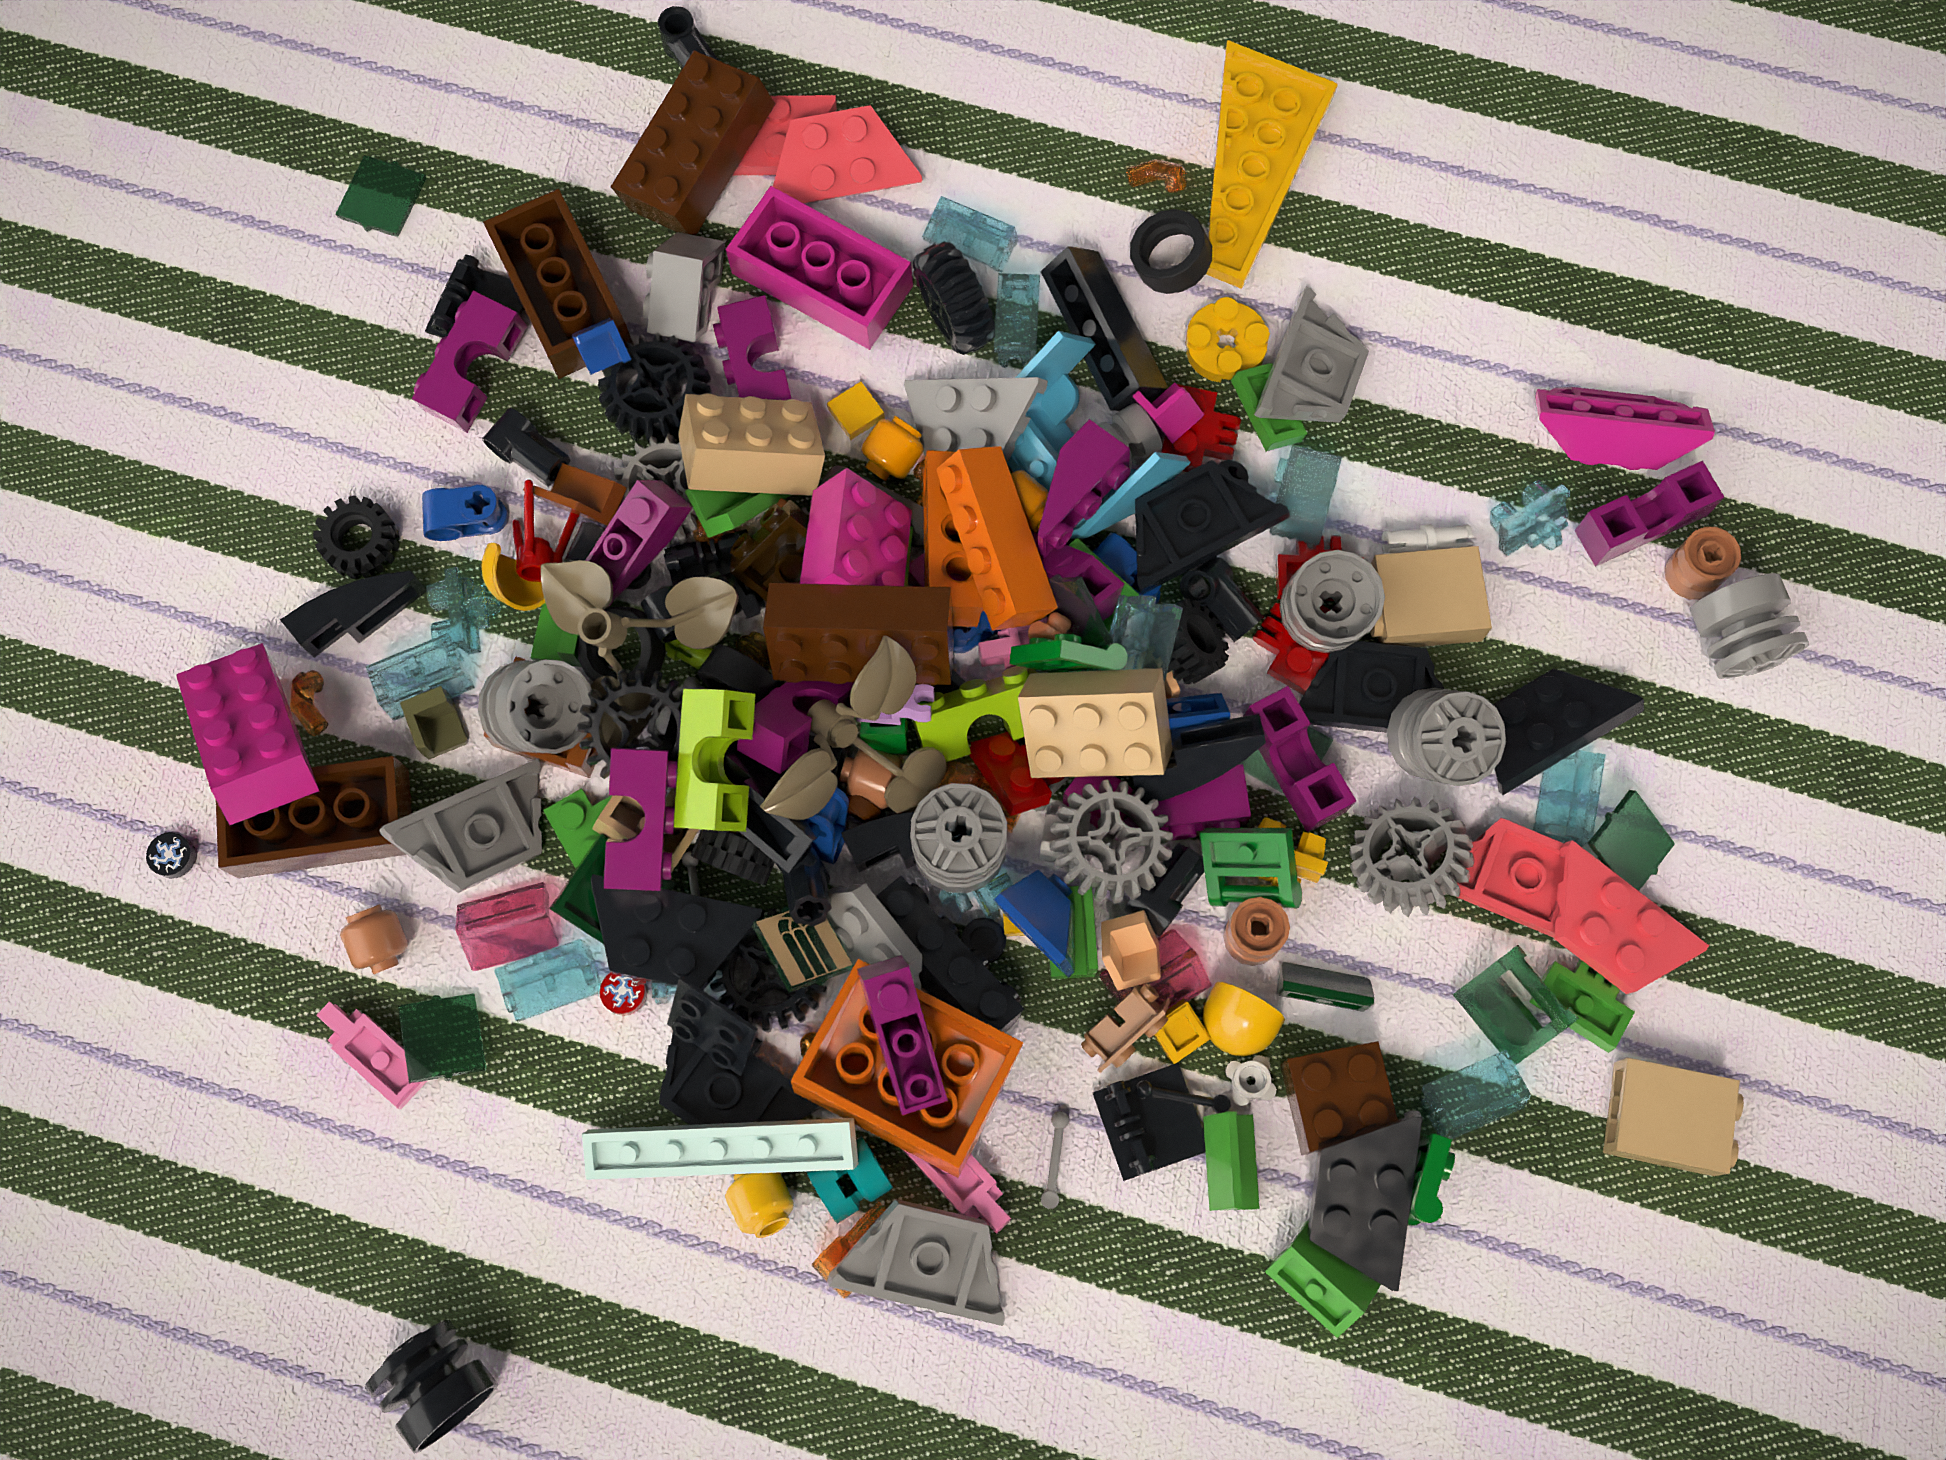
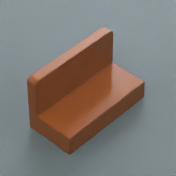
(583, 494)

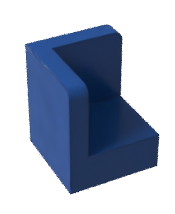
(601, 346)

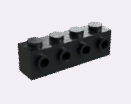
(1097, 311)
(948, 966)

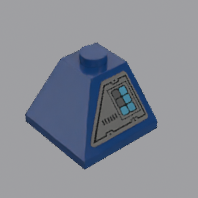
(1044, 916)

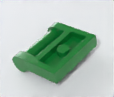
(1067, 655)
(1250, 854)
(1432, 1166)

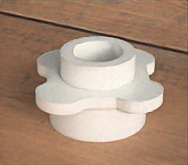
(1259, 1070)

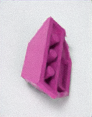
(1622, 426)

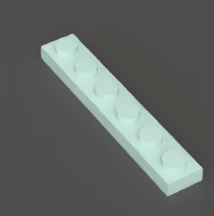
(720, 1149)

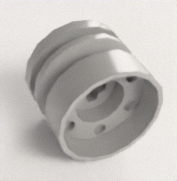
(1351, 585)
(1750, 632)
(552, 719)
(1424, 729)
(979, 854)

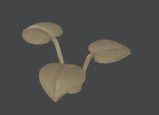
(582, 590)
(880, 687)

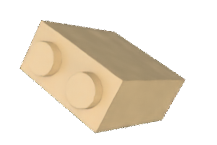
(1432, 598)
(1673, 1117)

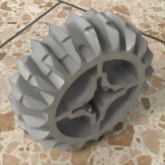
(645, 467)
(1437, 834)
(1092, 843)

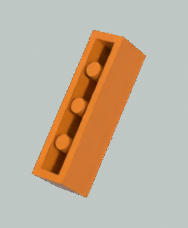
(996, 537)

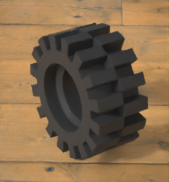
(344, 518)
(1197, 645)
(733, 855)

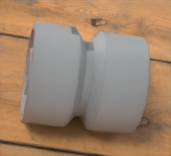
(1136, 431)

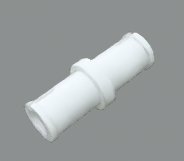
(1427, 538)

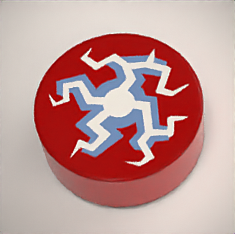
(621, 996)

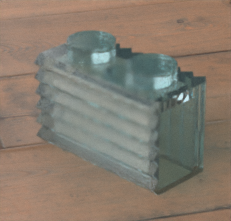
(1307, 491)

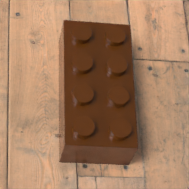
(693, 144)
(554, 276)
(836, 630)
(323, 828)

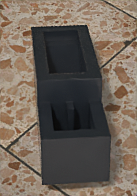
(352, 609)
(1203, 755)
(777, 836)
(883, 839)

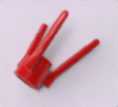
(532, 550)

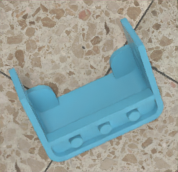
(1047, 432)

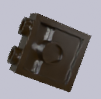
(773, 551)

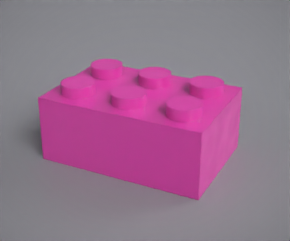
(855, 535)

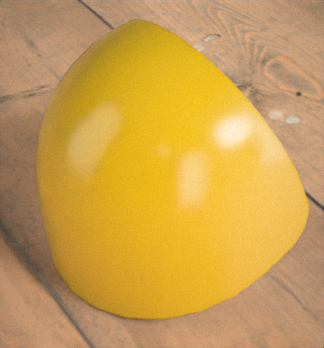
(505, 583)
(1239, 1020)

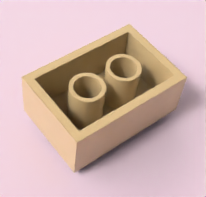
(750, 445)
(1096, 723)

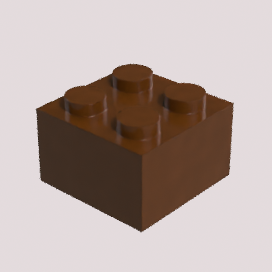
(1337, 1093)

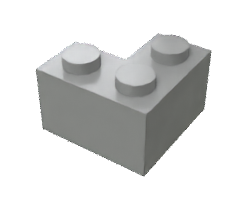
(681, 282)

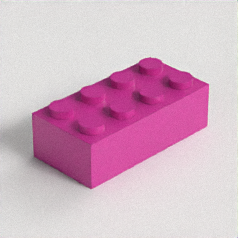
(820, 267)
(246, 734)

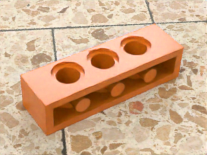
(941, 553)

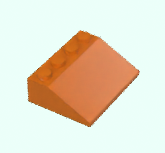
(850, 1077)

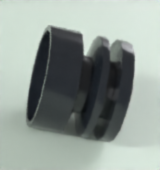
(430, 1385)

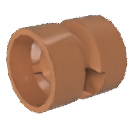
(1702, 563)
(1256, 931)

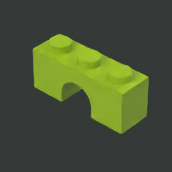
(958, 709)
(708, 727)

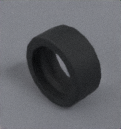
(1155, 230)
(651, 650)
(734, 671)

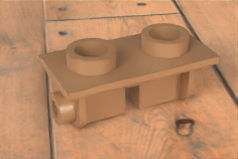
(1140, 1017)

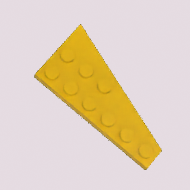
(1262, 139)

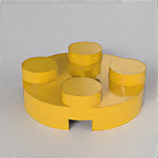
(1231, 319)

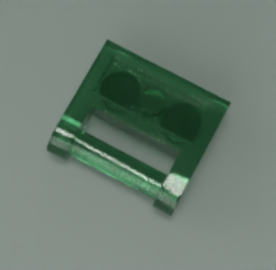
(1504, 1015)

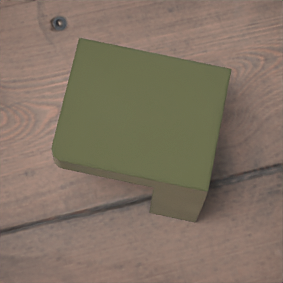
(434, 722)

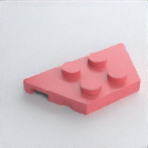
(766, 149)
(841, 157)
(1516, 875)
(1617, 925)

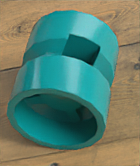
(868, 1179)

